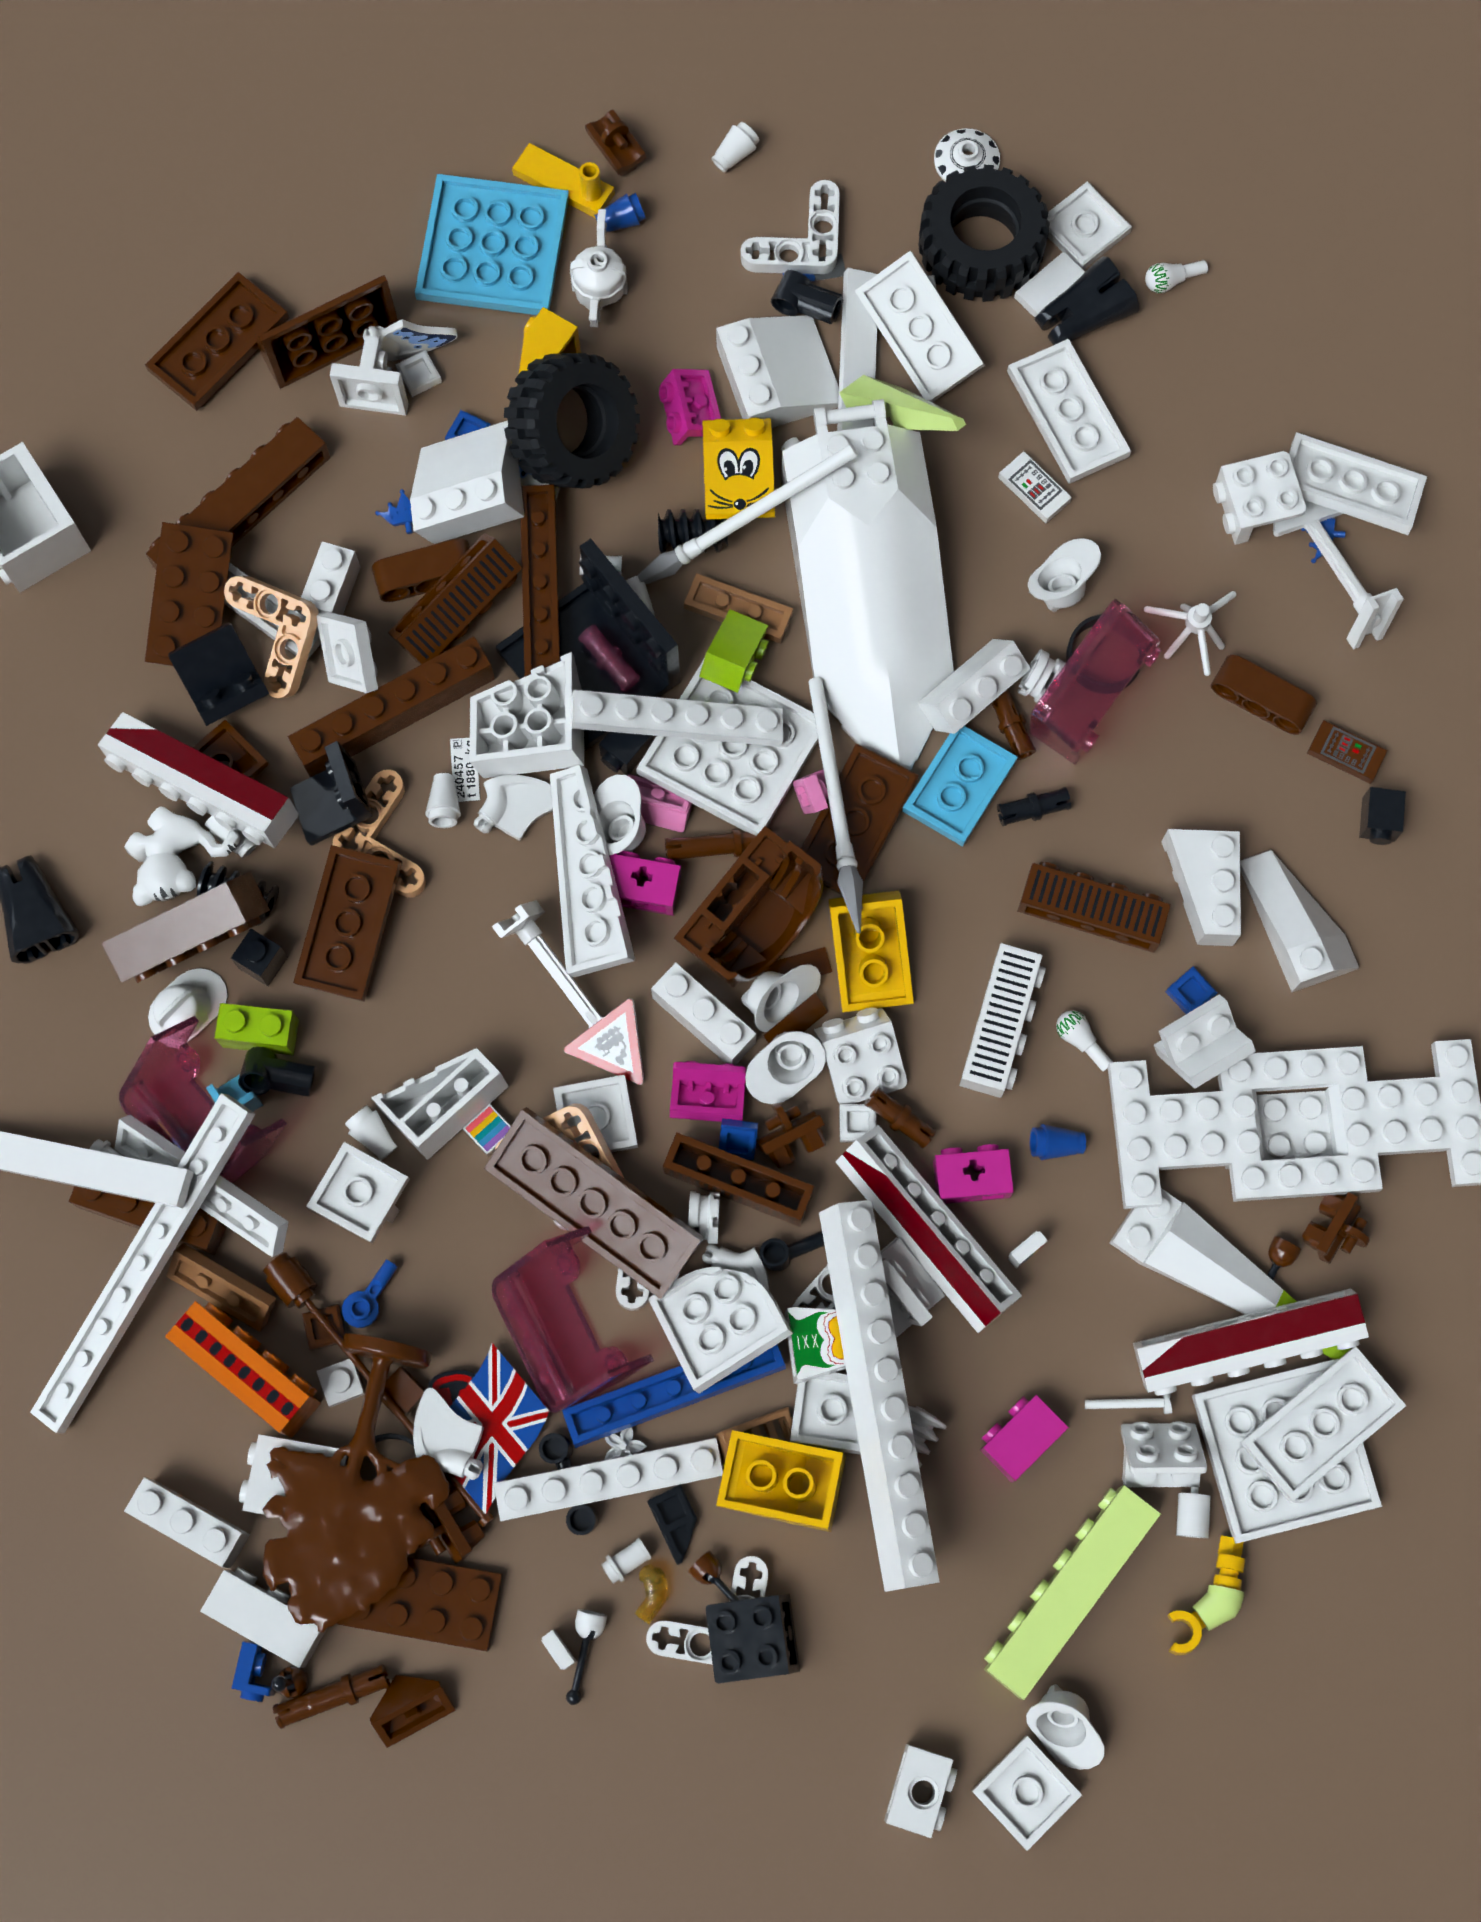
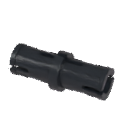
(1034, 806)

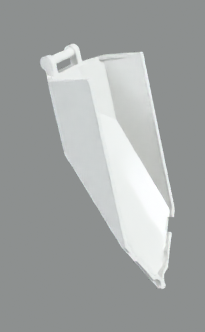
(870, 579)

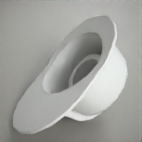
(1064, 574)
(620, 813)
(778, 994)
(189, 995)
(785, 1067)
(1065, 1729)

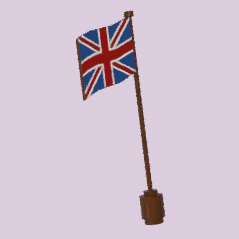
(492, 1399)

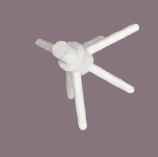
(1197, 621)

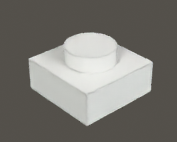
(340, 1382)

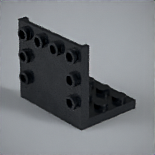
(622, 619)

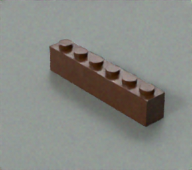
(258, 485)
(394, 705)

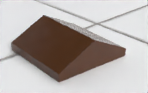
(232, 750)

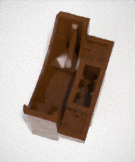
(753, 910)

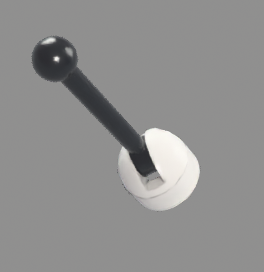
(588, 1626)

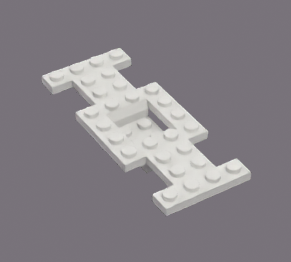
(1298, 1139)

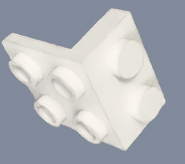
(1258, 494)
(862, 1055)

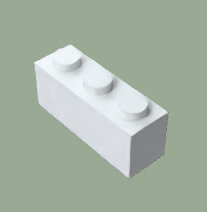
(974, 686)
(703, 1015)
(187, 1522)
(261, 1617)

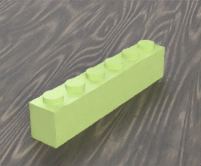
(1071, 1592)

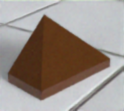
(409, 1708)

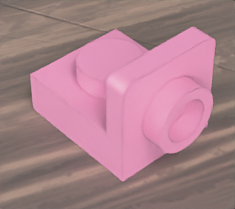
(811, 792)

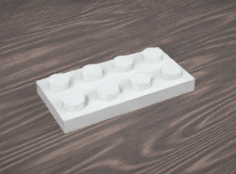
(919, 327)
(1068, 411)
(1356, 483)
(1323, 1424)

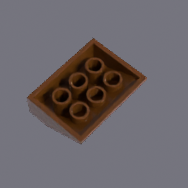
(326, 332)

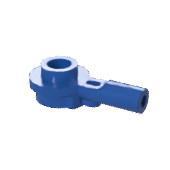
(362, 1307)

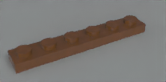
(539, 577)

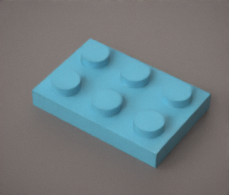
(960, 784)

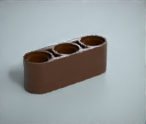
(416, 570)
(1263, 694)

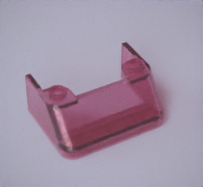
(1093, 681)
(170, 1102)
(552, 1329)

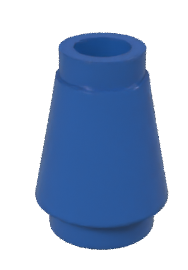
(623, 213)
(1055, 1142)

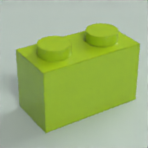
(734, 650)
(251, 1027)

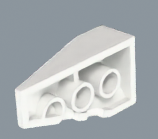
(1299, 930)

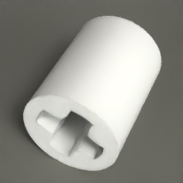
(1193, 1514)

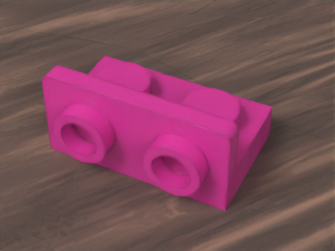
(687, 402)

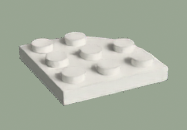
(718, 1322)

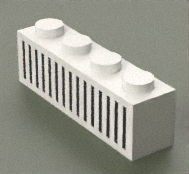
(1001, 1021)

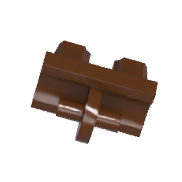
(616, 143)
(805, 1128)
(1343, 1214)
(455, 1539)

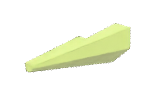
(901, 405)

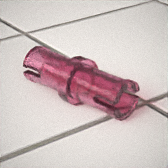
(609, 658)

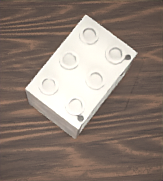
(34, 524)

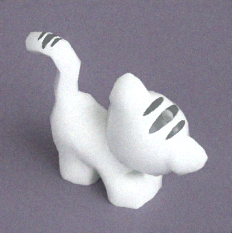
(162, 871)

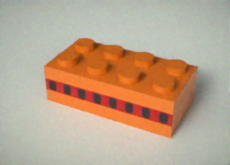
(240, 1367)

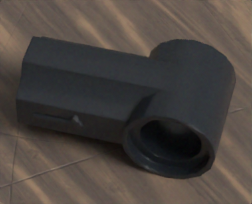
(798, 295)
(265, 1072)

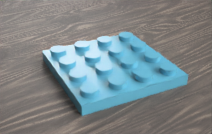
(492, 244)

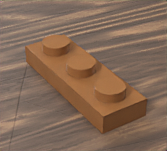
(716, 598)
(221, 1287)

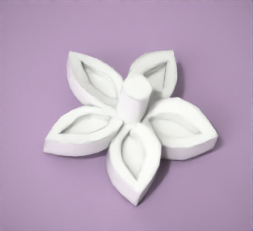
(623, 1445)

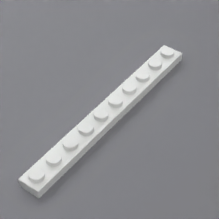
(140, 1268)

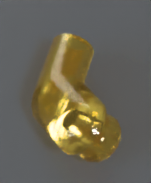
(656, 1592)

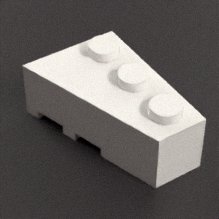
(1209, 880)
(443, 1101)

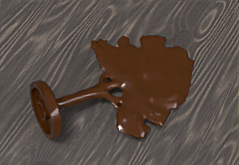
(349, 1533)

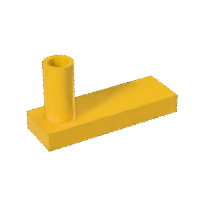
(584, 184)

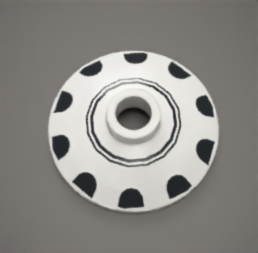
(950, 150)

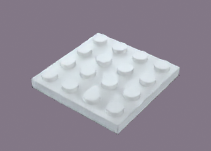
(730, 778)
(1248, 1495)

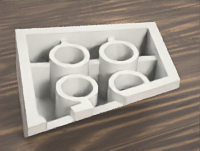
(527, 723)

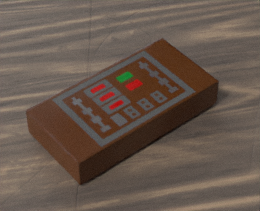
(1347, 752)

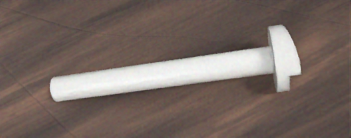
(1131, 1403)

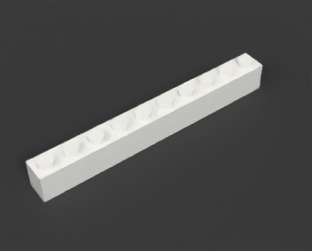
(878, 1396)

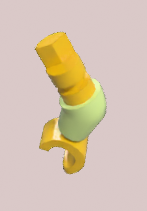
(1220, 1602)

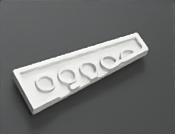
(589, 898)

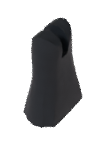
(1089, 303)
(33, 914)

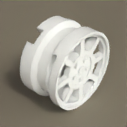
(1040, 675)
(705, 1215)

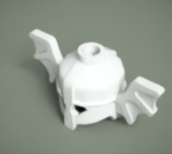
(598, 274)

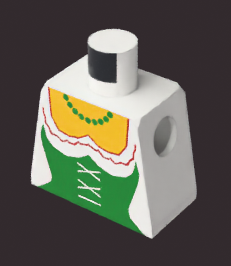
(814, 1344)

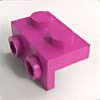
(707, 1091)

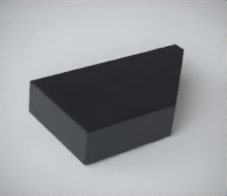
(675, 1520)

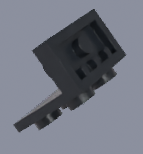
(218, 673)
(331, 798)
(752, 1638)

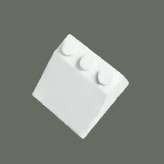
(777, 368)
(466, 485)

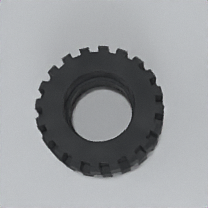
(990, 195)
(534, 420)

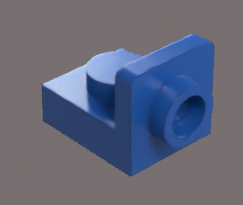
(249, 1665)

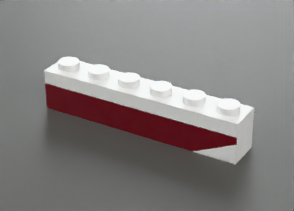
(198, 780)
(928, 1228)
(1250, 1341)

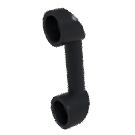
(777, 1254)
(557, 1450)

